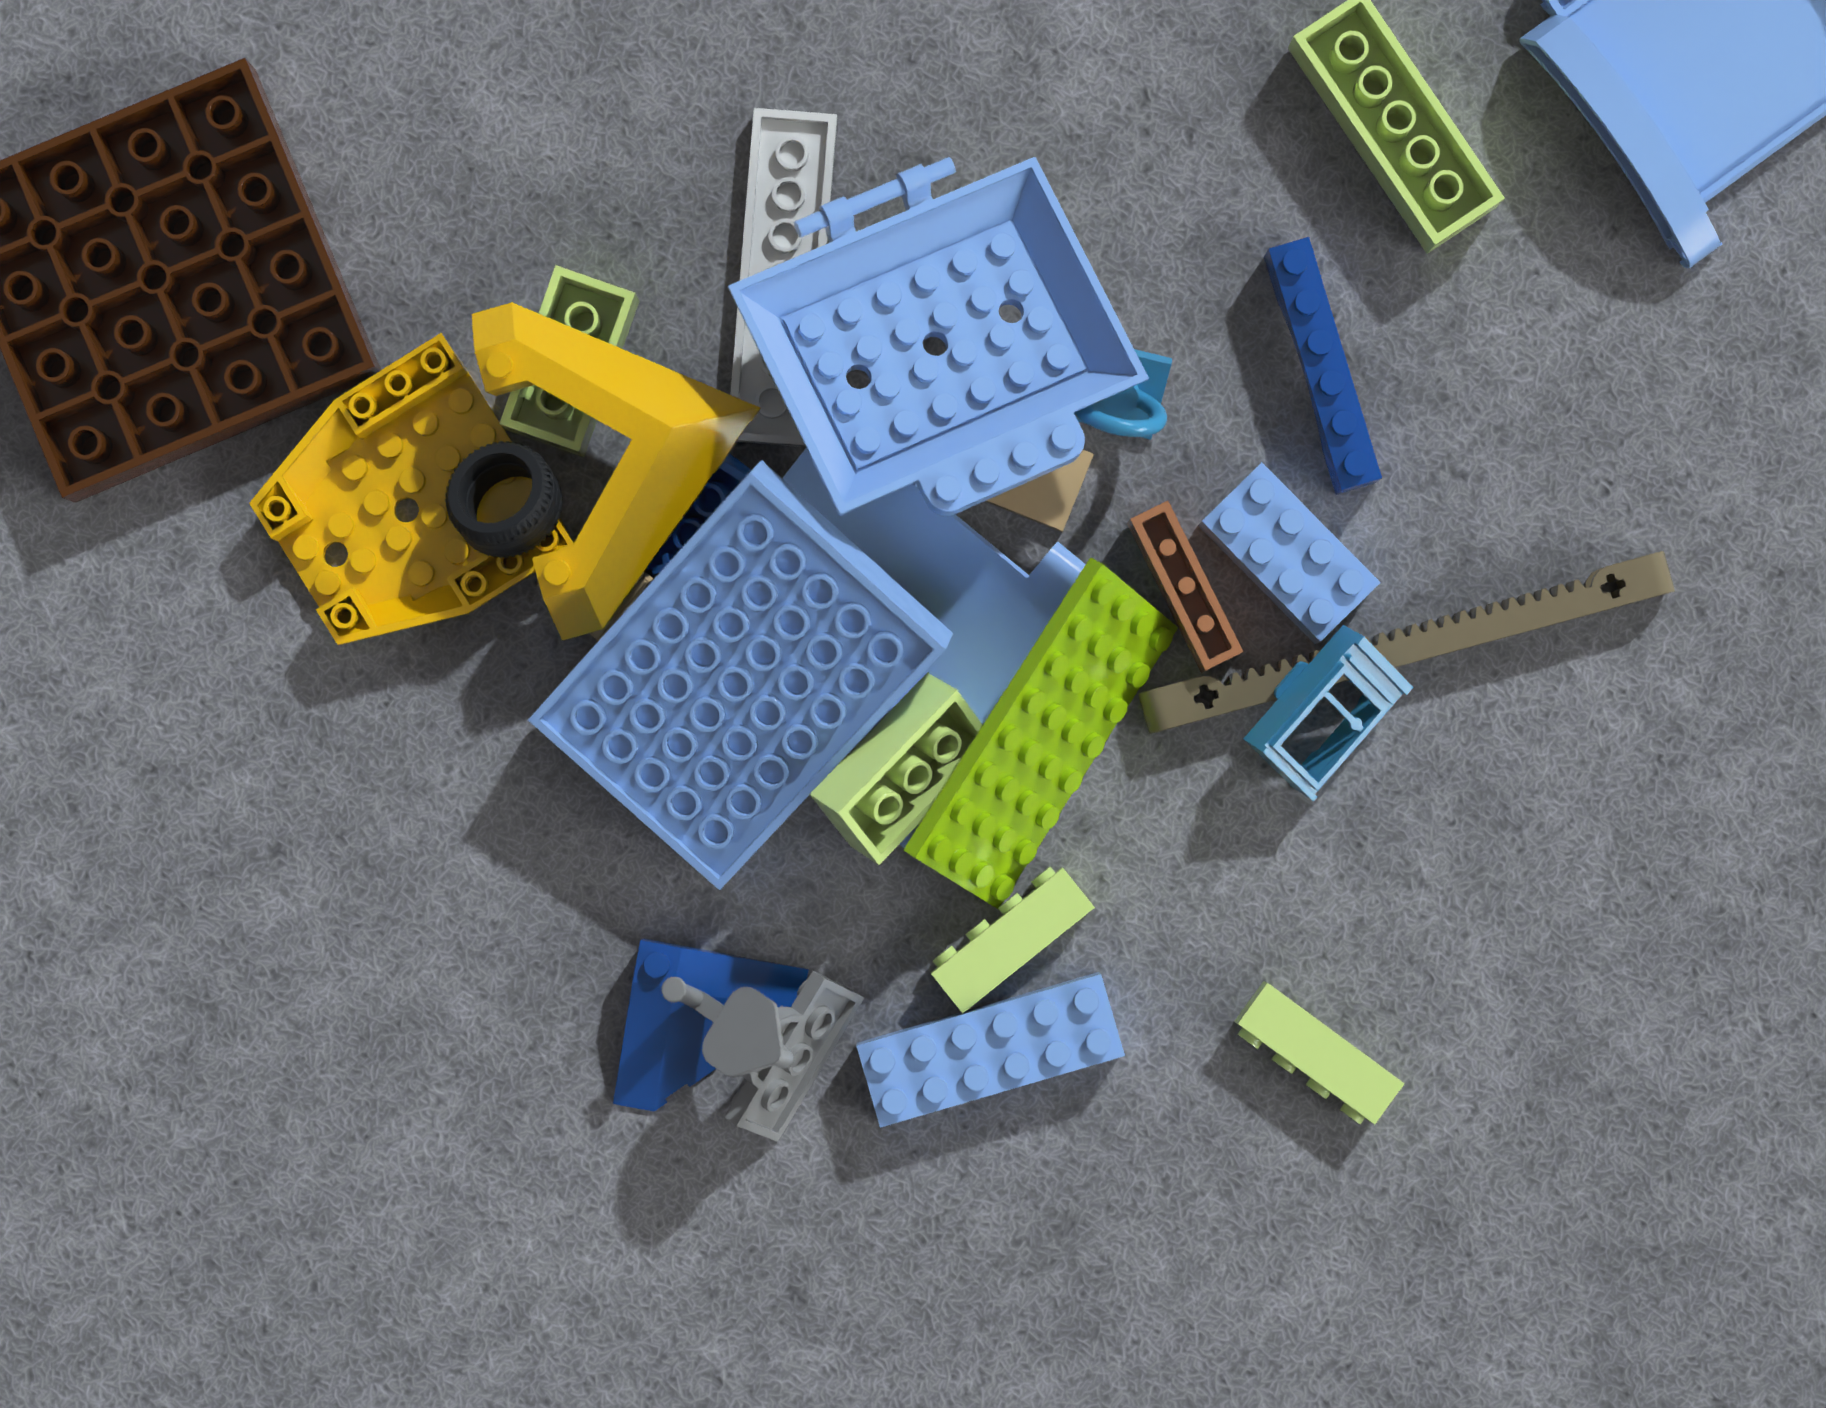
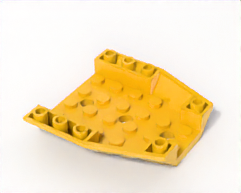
(348, 473)

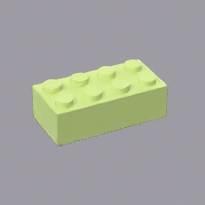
(592, 309)
(898, 768)

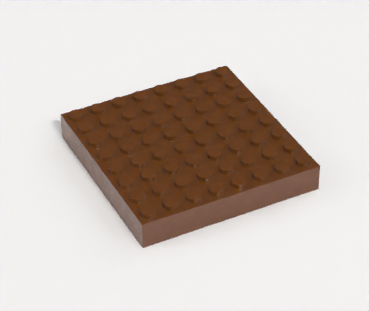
(167, 283)

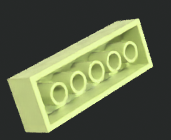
(1395, 122)

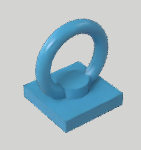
(1136, 409)

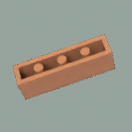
(1184, 586)

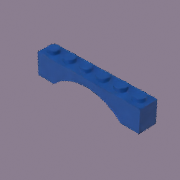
(1324, 365)

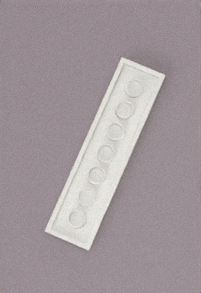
(786, 182)

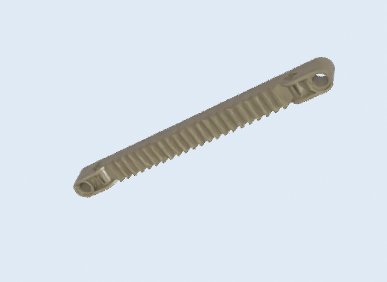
(1635, 581)

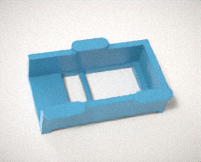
(1305, 686)

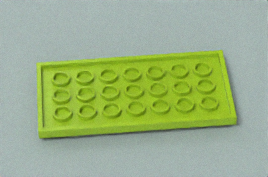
(1042, 735)

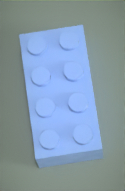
(1289, 553)

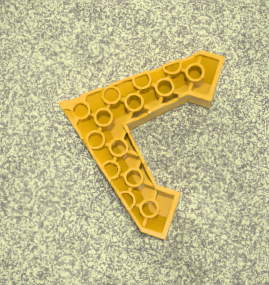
(677, 443)

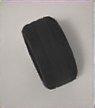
(484, 470)

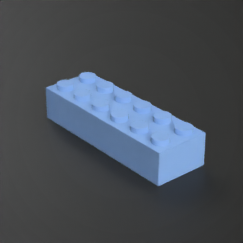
(990, 1049)

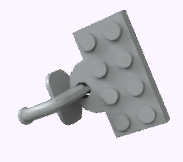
(770, 1046)

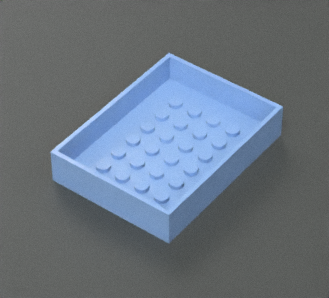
(741, 676)

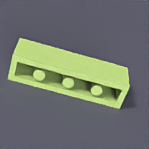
(1012, 939)
(1319, 1053)

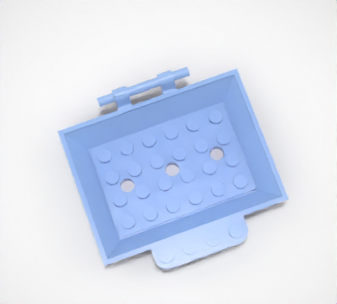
(1001, 392)

